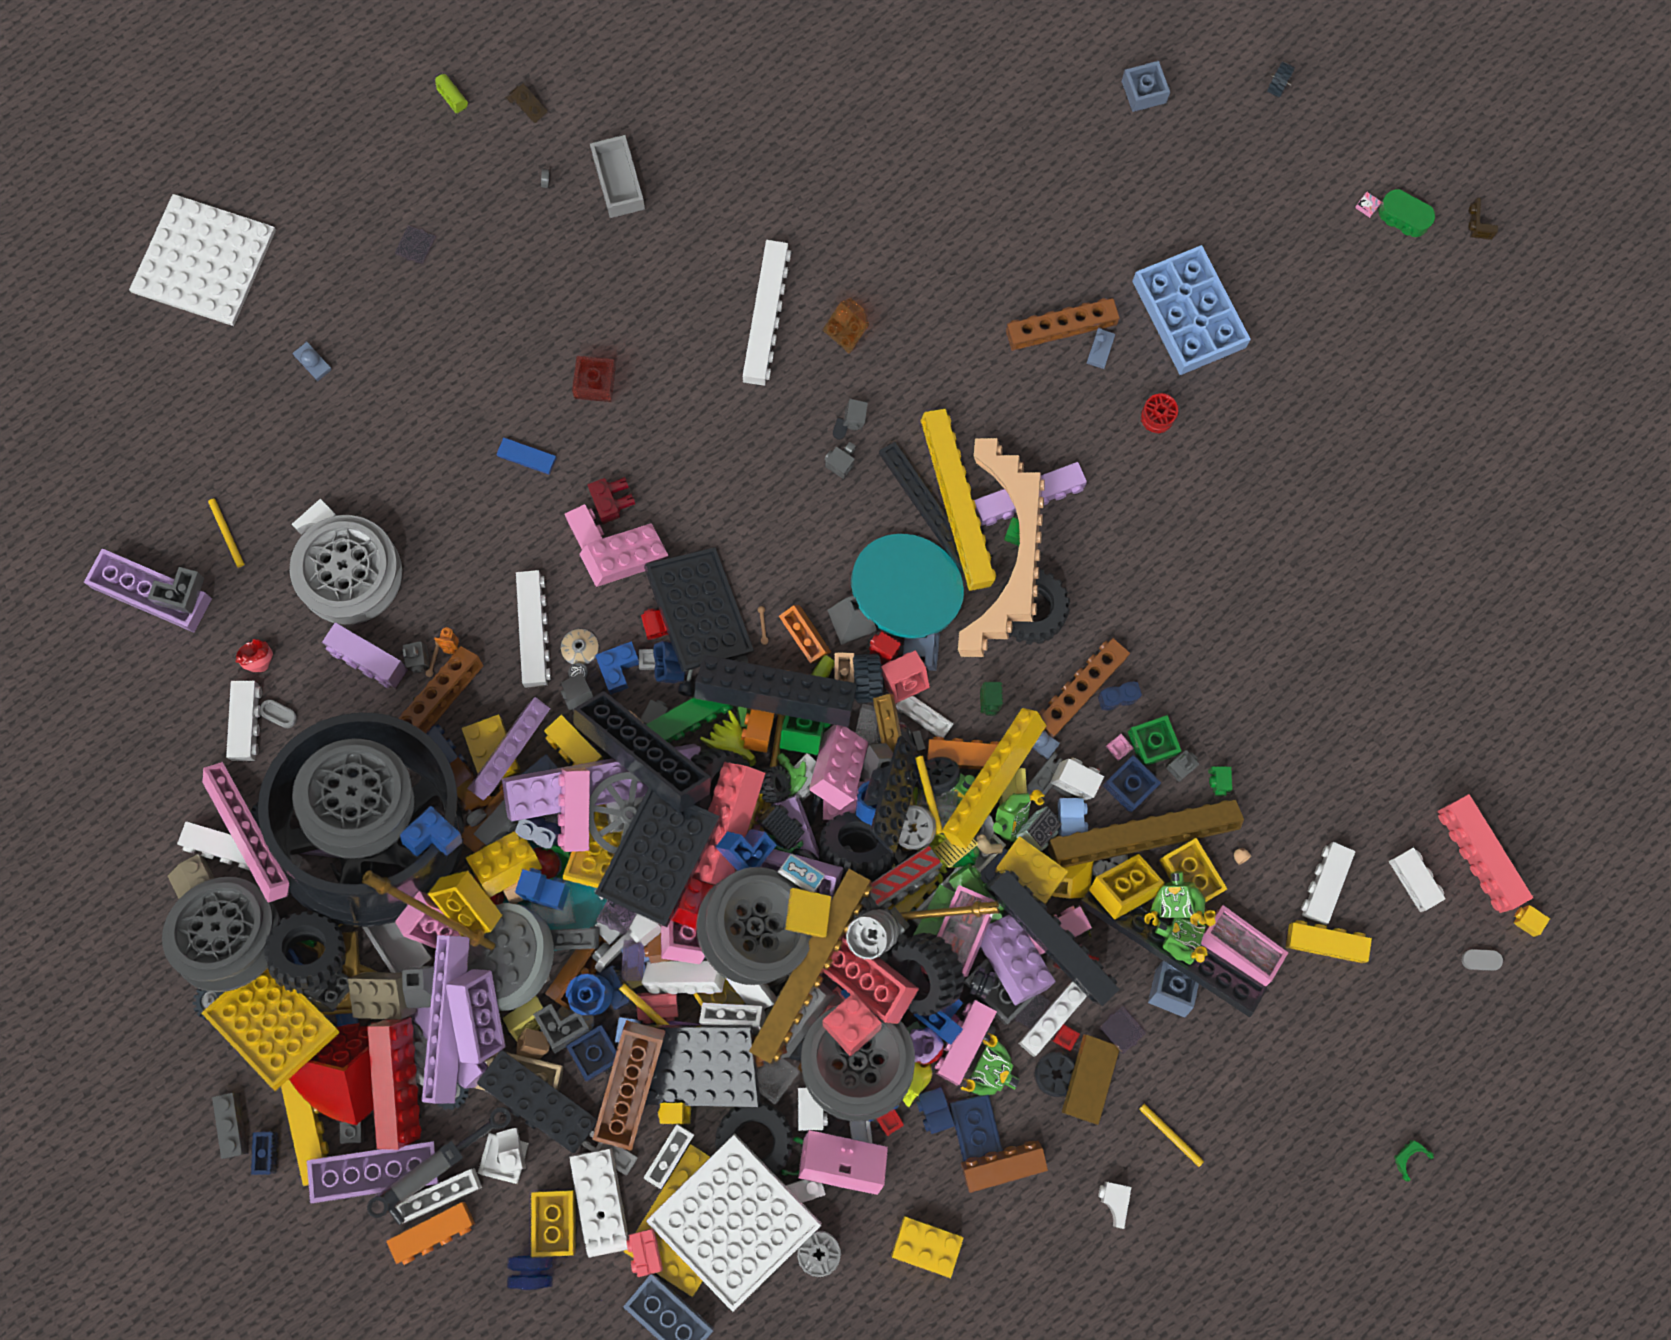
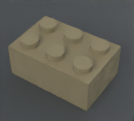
(378, 996)

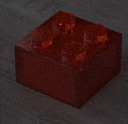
(594, 378)

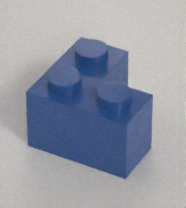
(614, 662)
(430, 829)
(747, 850)
(542, 891)
(942, 1023)

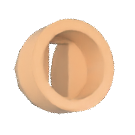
(1241, 855)

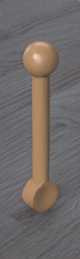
(764, 640)
(429, 673)

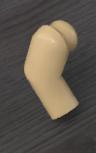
(986, 847)

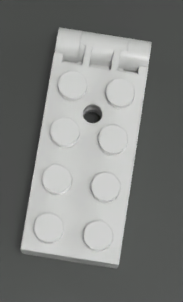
(598, 1191)

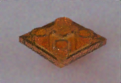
(847, 324)

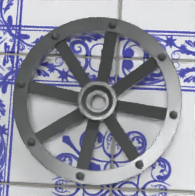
(597, 836)

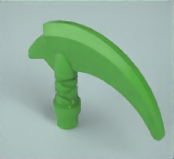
(797, 775)

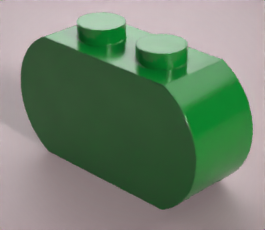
(1406, 213)

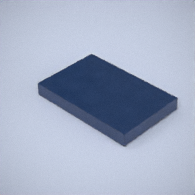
(975, 1126)

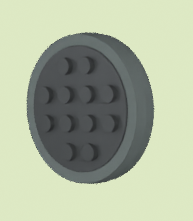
(520, 955)

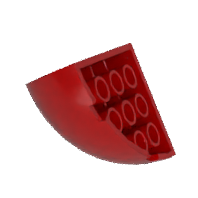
(339, 1076)

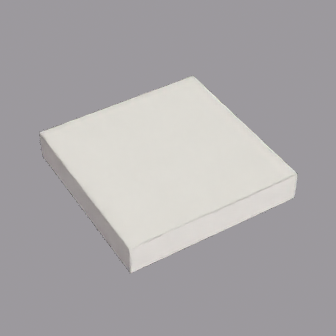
(490, 1162)

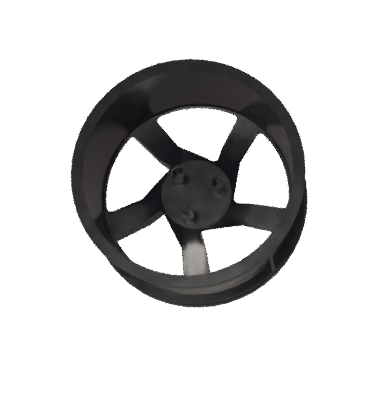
(351, 900)

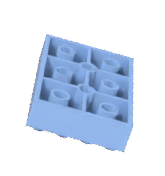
(1191, 310)

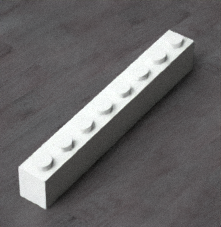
(765, 313)

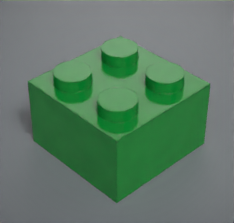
(802, 735)
(1154, 741)

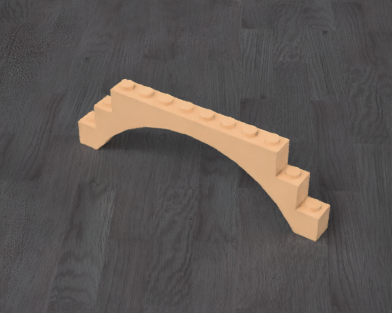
(1017, 598)

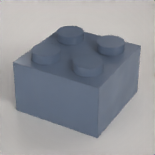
(1145, 86)
(1173, 990)

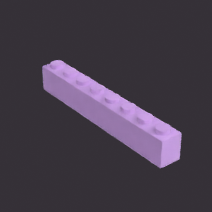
(442, 1049)

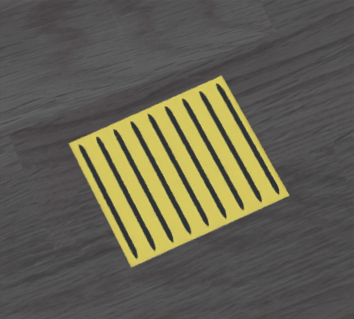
(950, 853)

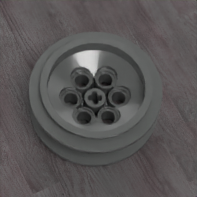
(372, 827)
(726, 951)
(244, 954)
(862, 1100)

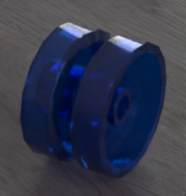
(530, 1276)

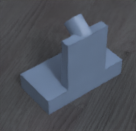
(1100, 348)
(925, 647)

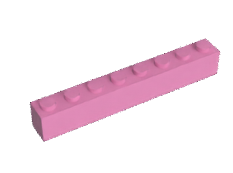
(245, 832)

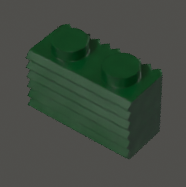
(991, 698)

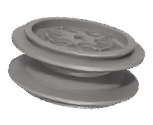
(364, 596)

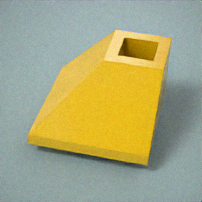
(1076, 882)

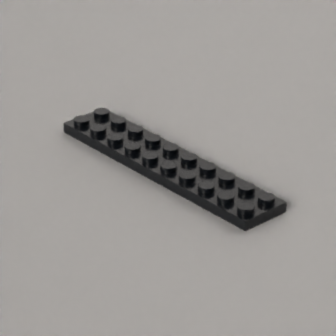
(1213, 973)

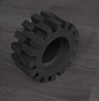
(775, 785)

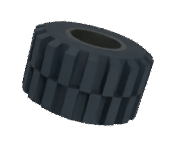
(868, 677)

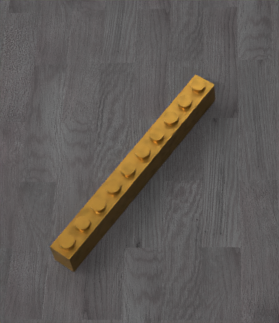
(1146, 833)
(808, 974)

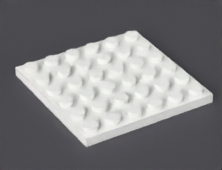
(202, 260)
(733, 1222)

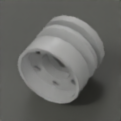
(863, 939)
(827, 1263)

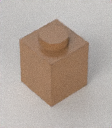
(532, 1044)

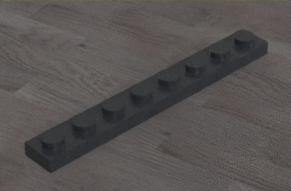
(921, 499)

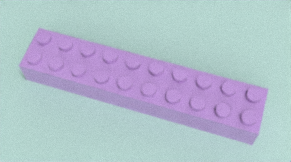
(538, 792)

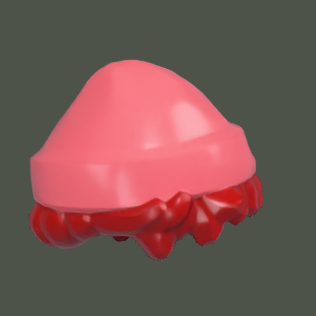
(254, 656)

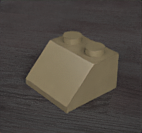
(190, 874)

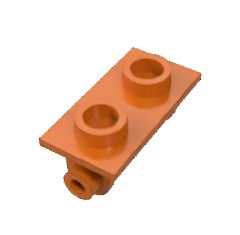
(447, 641)

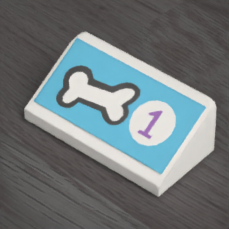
(801, 873)

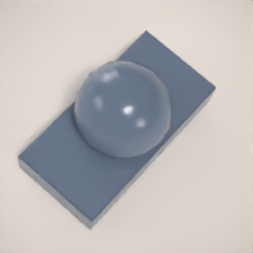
(312, 361)
(1045, 745)

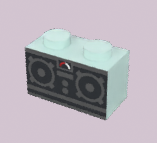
(1040, 828)

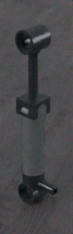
(429, 1170)

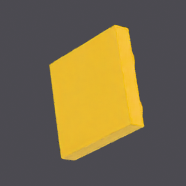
(808, 912)

